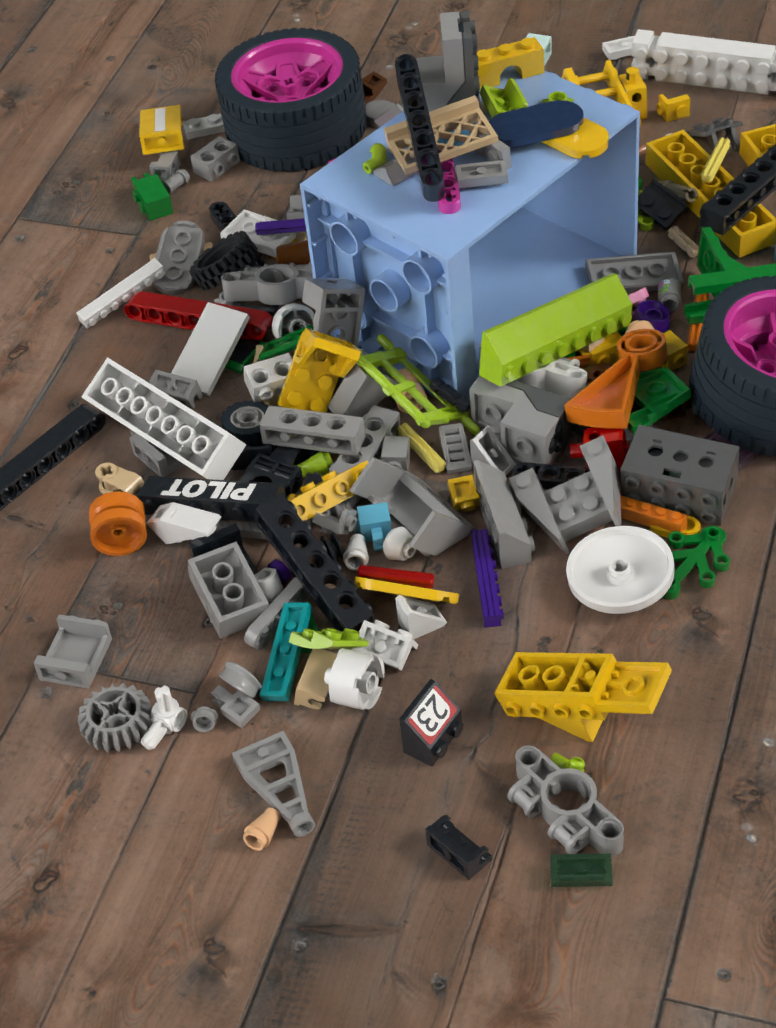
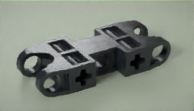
(279, 468)

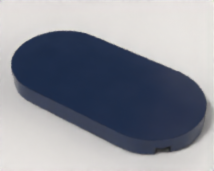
(537, 123)

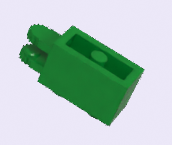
(151, 196)

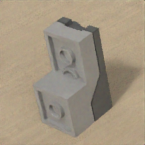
(455, 73)
(529, 419)

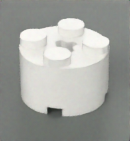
(355, 679)

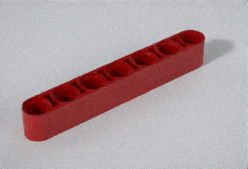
(186, 312)

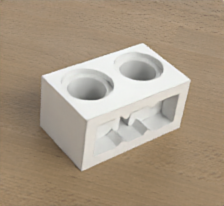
(267, 377)

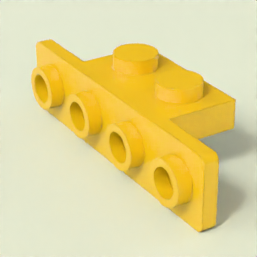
(328, 493)

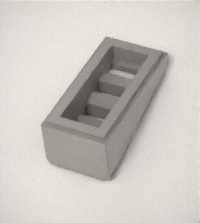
(454, 434)

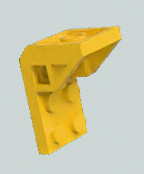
(315, 370)

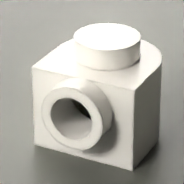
(269, 583)

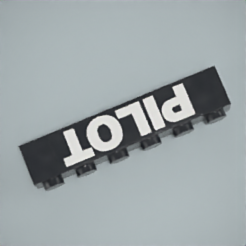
(224, 497)

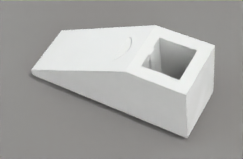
(180, 523)

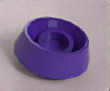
(653, 312)

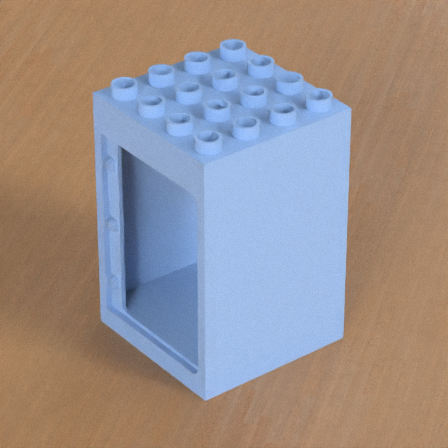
(506, 251)

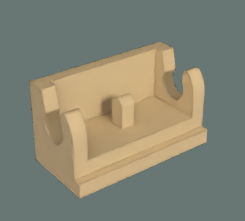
(312, 679)

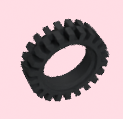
(224, 257)

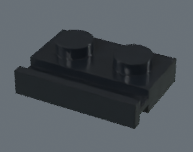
(661, 204)

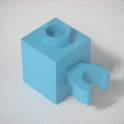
(374, 523)

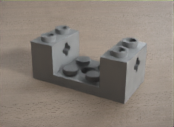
(337, 306)

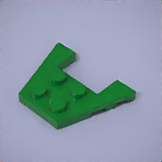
(657, 395)

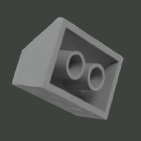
(227, 589)

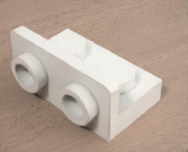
(387, 644)

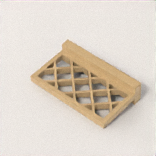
(452, 117)

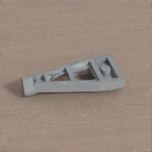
(268, 754)

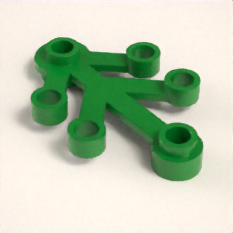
(711, 539)

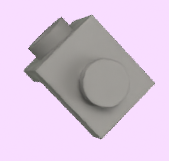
(296, 208)
(331, 524)

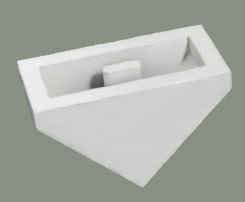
(418, 616)

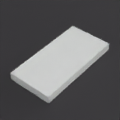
(211, 345)

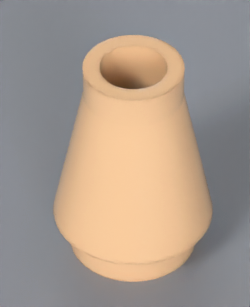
(261, 830)

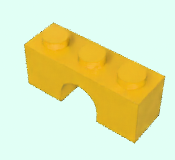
(525, 56)

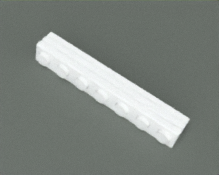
(120, 293)

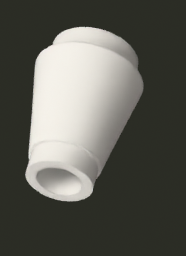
(356, 552)

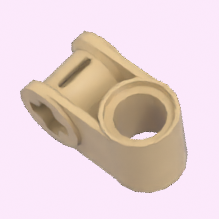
(117, 479)

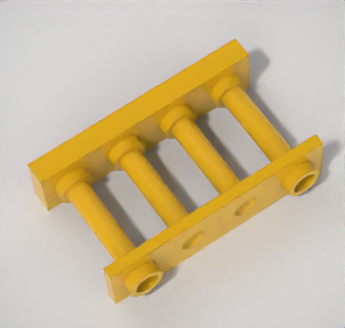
(611, 77)

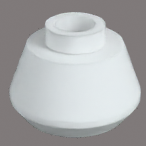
(397, 545)

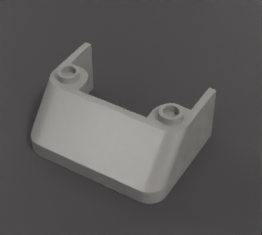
(413, 505)

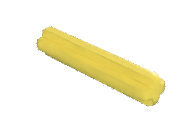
(715, 160)
(417, 443)

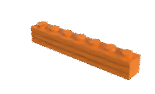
(652, 515)

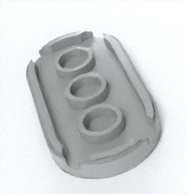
(177, 252)

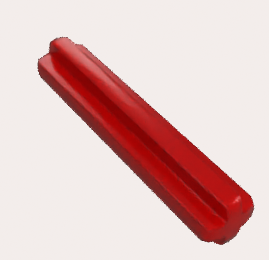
(406, 577)

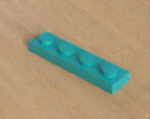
(285, 655)

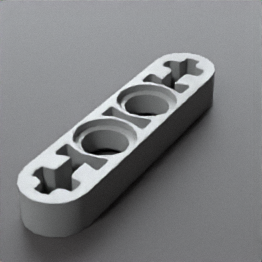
(267, 623)

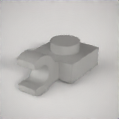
(237, 707)

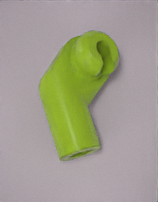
(379, 157)
(562, 762)

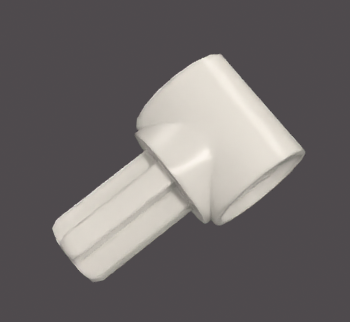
(165, 718)

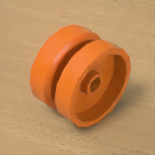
(117, 523)

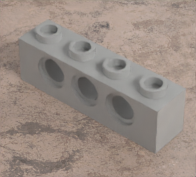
(377, 424)
(312, 430)

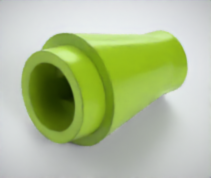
(319, 462)

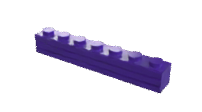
(486, 578)

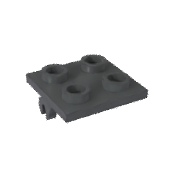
(718, 124)

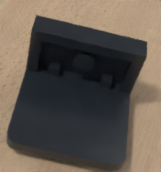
(219, 539)

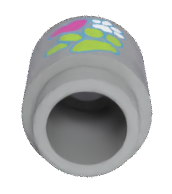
(670, 294)

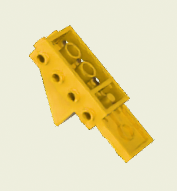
(579, 689)

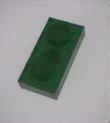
(581, 870)

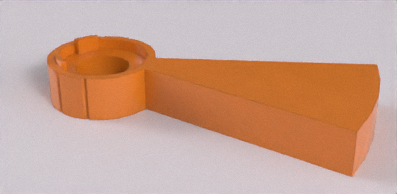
(610, 396)

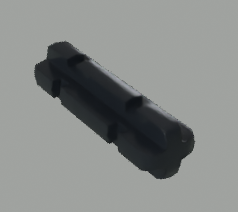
(450, 395)

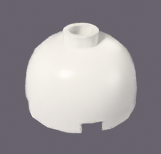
(291, 318)

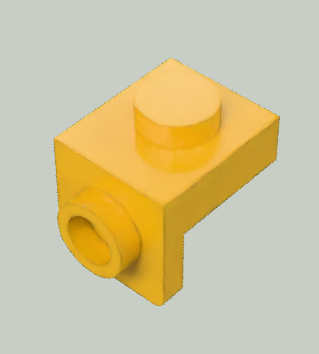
(673, 108)
(463, 493)

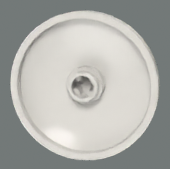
(620, 569)

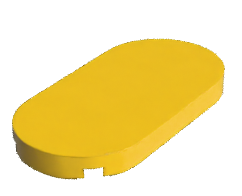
(588, 140)
(406, 590)

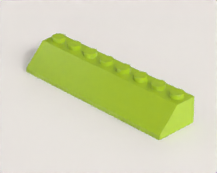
(554, 330)

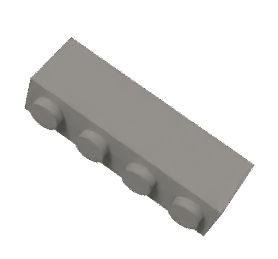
(502, 516)

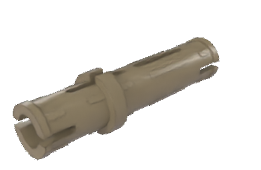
(681, 191)

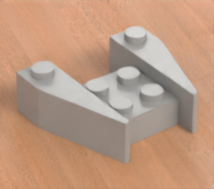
(578, 503)

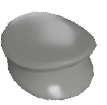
(376, 108)
(240, 679)

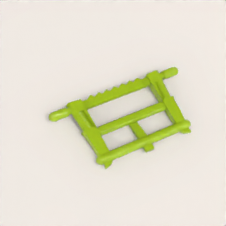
(397, 355)

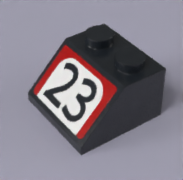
(430, 724)

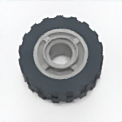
(244, 421)

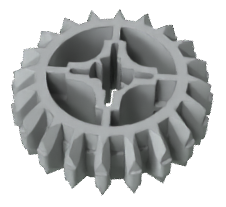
(116, 725)

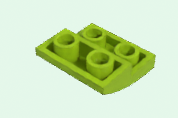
(328, 639)

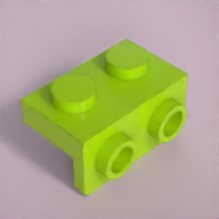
(503, 100)

